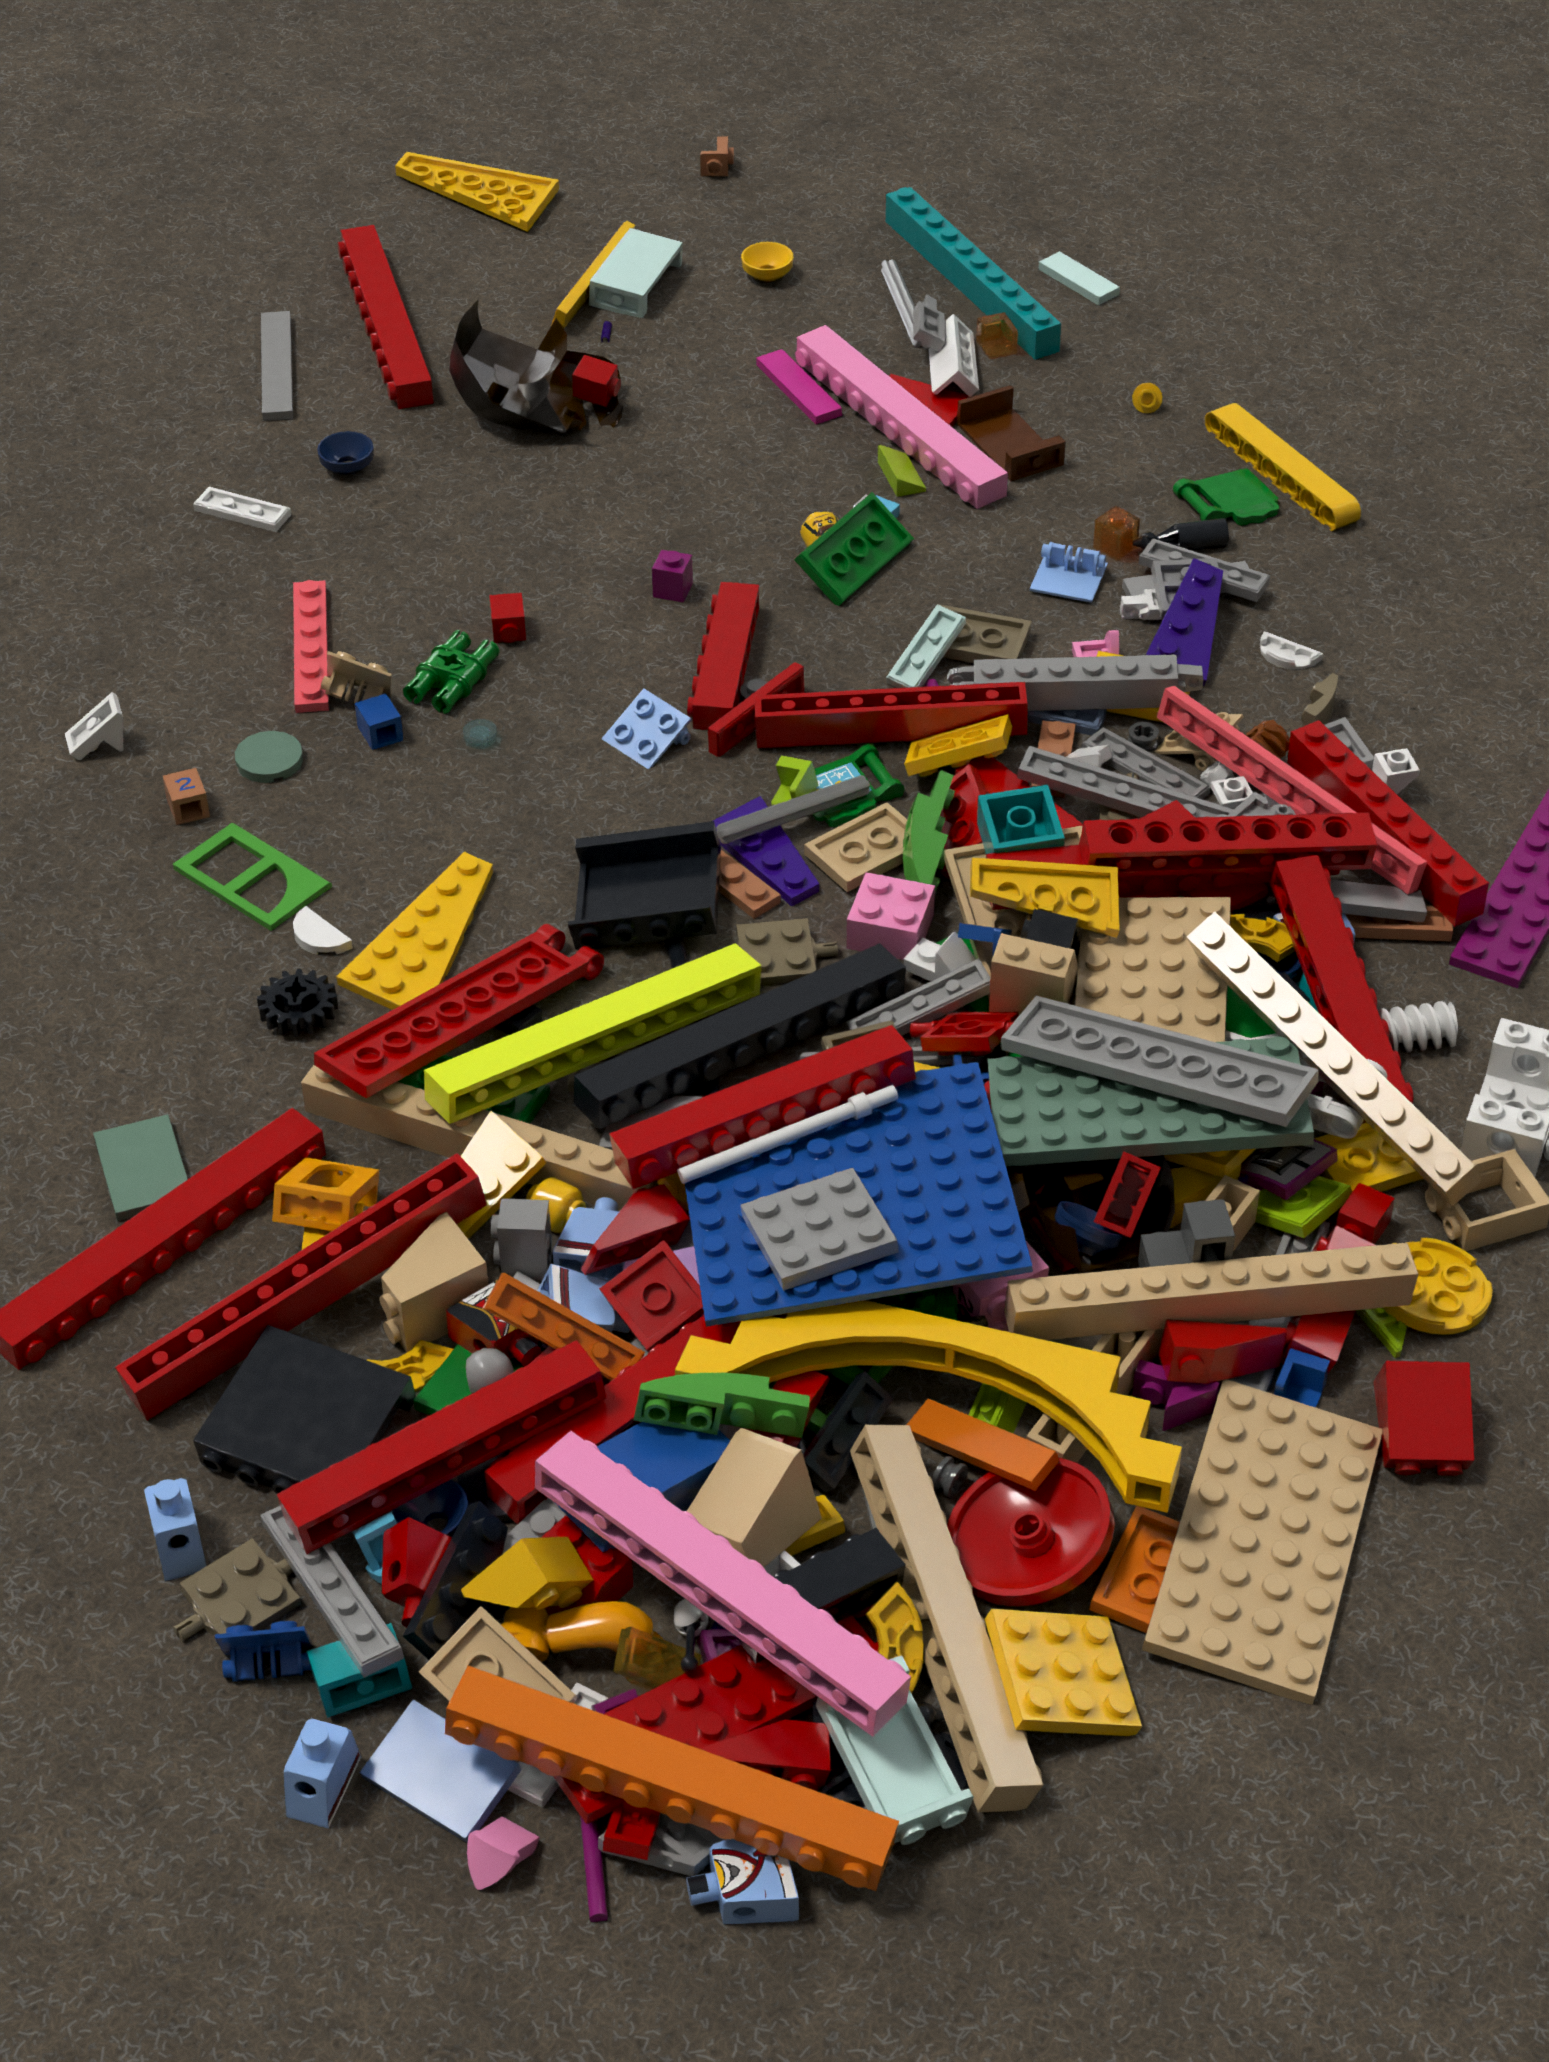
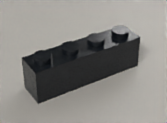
(844, 1577)

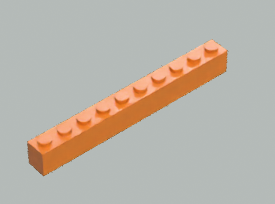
(671, 1778)

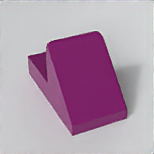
(1182, 1399)

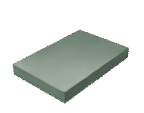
(139, 1164)

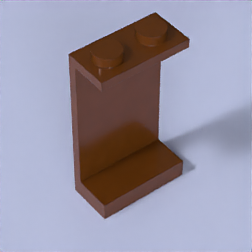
(1006, 436)

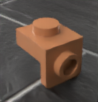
(716, 162)

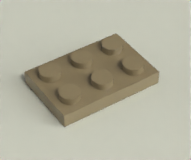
(988, 636)

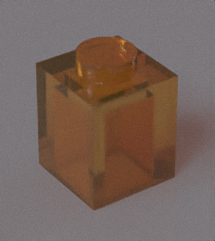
(1115, 532)

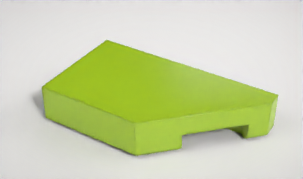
(1386, 1328)

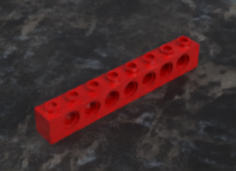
(1227, 843)

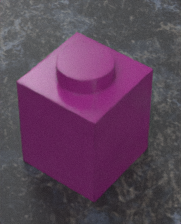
(672, 576)

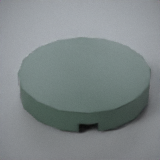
(268, 756)

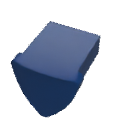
(982, 933)

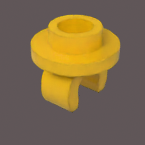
(1147, 397)

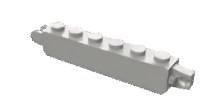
(1086, 681)

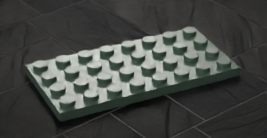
(1073, 1116)

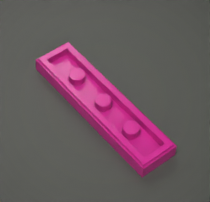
(799, 386)

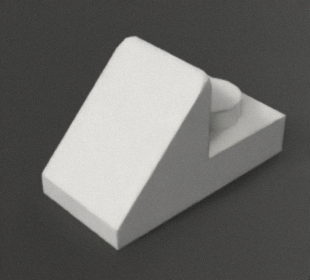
(100, 724)
(935, 960)

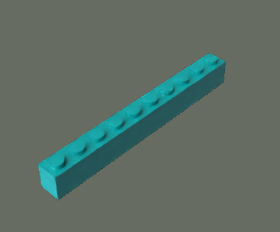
(972, 271)

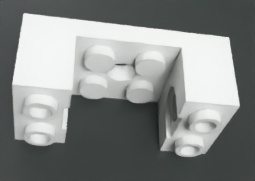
(1513, 1097)

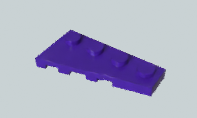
(1191, 618)

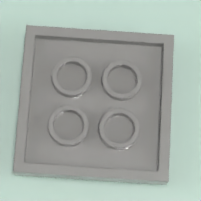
(819, 1228)

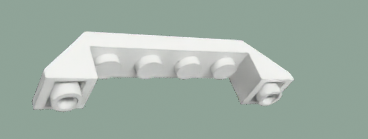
(1393, 767)

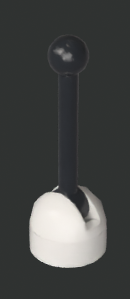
(688, 1625)

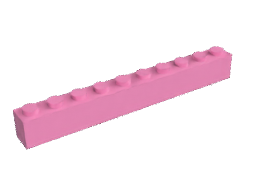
(901, 417)
(723, 1583)

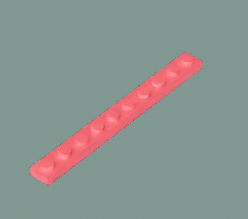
(1279, 780)

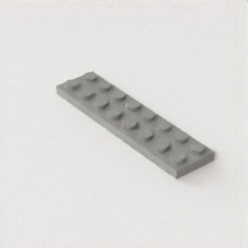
(1161, 1060)

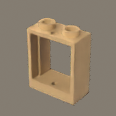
(1520, 1186)

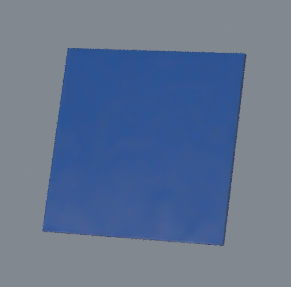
(929, 1170)

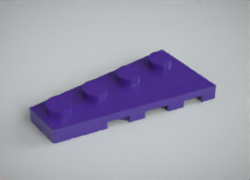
(772, 857)

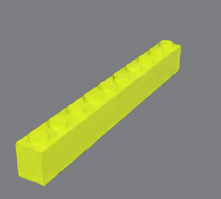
(591, 1033)

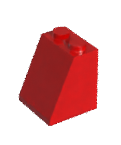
(1425, 1416)

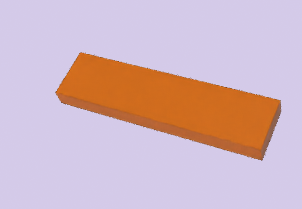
(558, 1325)
(983, 1444)

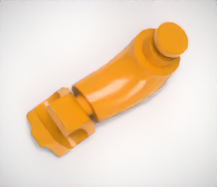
(575, 1628)

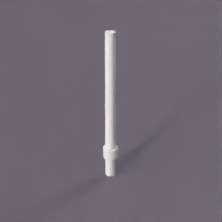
(857, 1107)

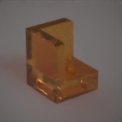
(997, 335)

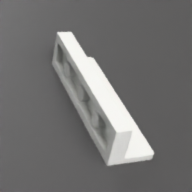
(955, 359)

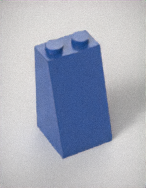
(662, 1458)

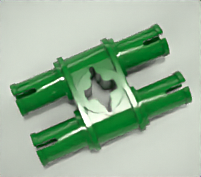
(451, 671)

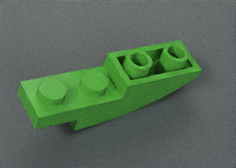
(923, 837)
(711, 1399)

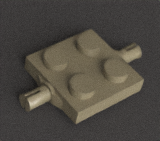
(783, 949)
(237, 1590)

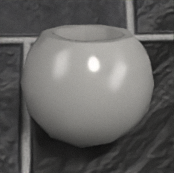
(486, 1367)

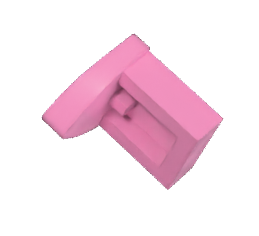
(1090, 648)
(497, 1850)

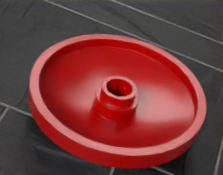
(1032, 1543)

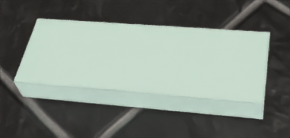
(1079, 278)
(926, 648)

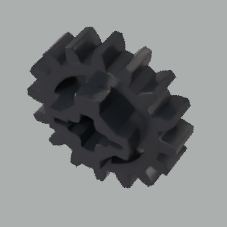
(297, 1002)

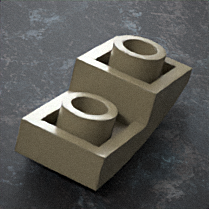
(1322, 701)

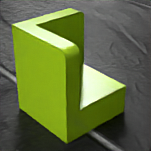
(796, 779)

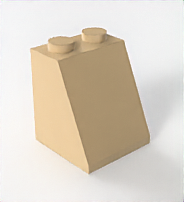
(1030, 969)
(428, 1280)
(757, 1497)

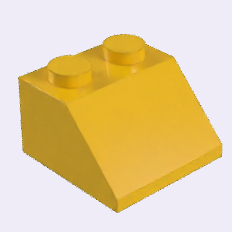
(532, 1575)

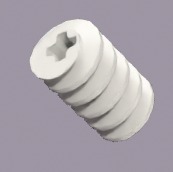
(1421, 1025)

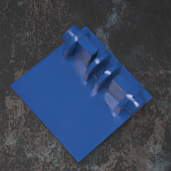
(243, 1643)

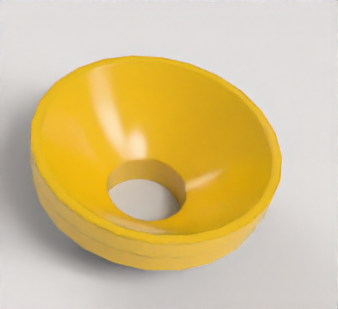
(767, 260)

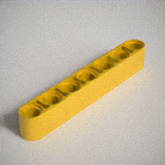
(1284, 466)

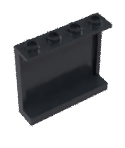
(647, 886)
(298, 1411)

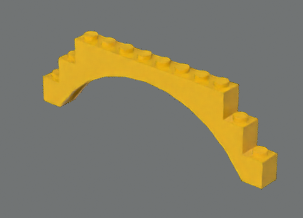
(1059, 1379)

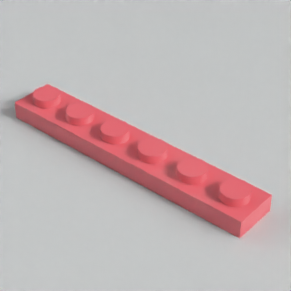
(310, 646)

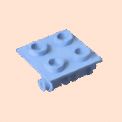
(1069, 575)
(648, 729)

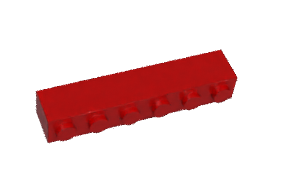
(725, 653)

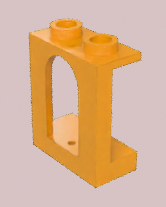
(307, 1200)

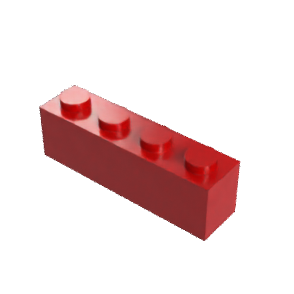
(1324, 1332)

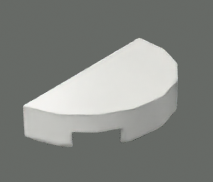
(1287, 653)
(317, 934)

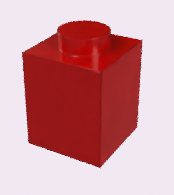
(595, 380)
(507, 617)
(1366, 1213)

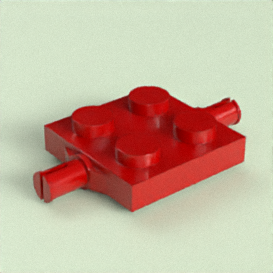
(964, 1032)

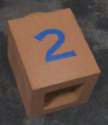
(186, 796)

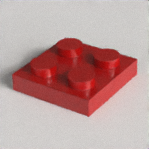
(655, 1296)

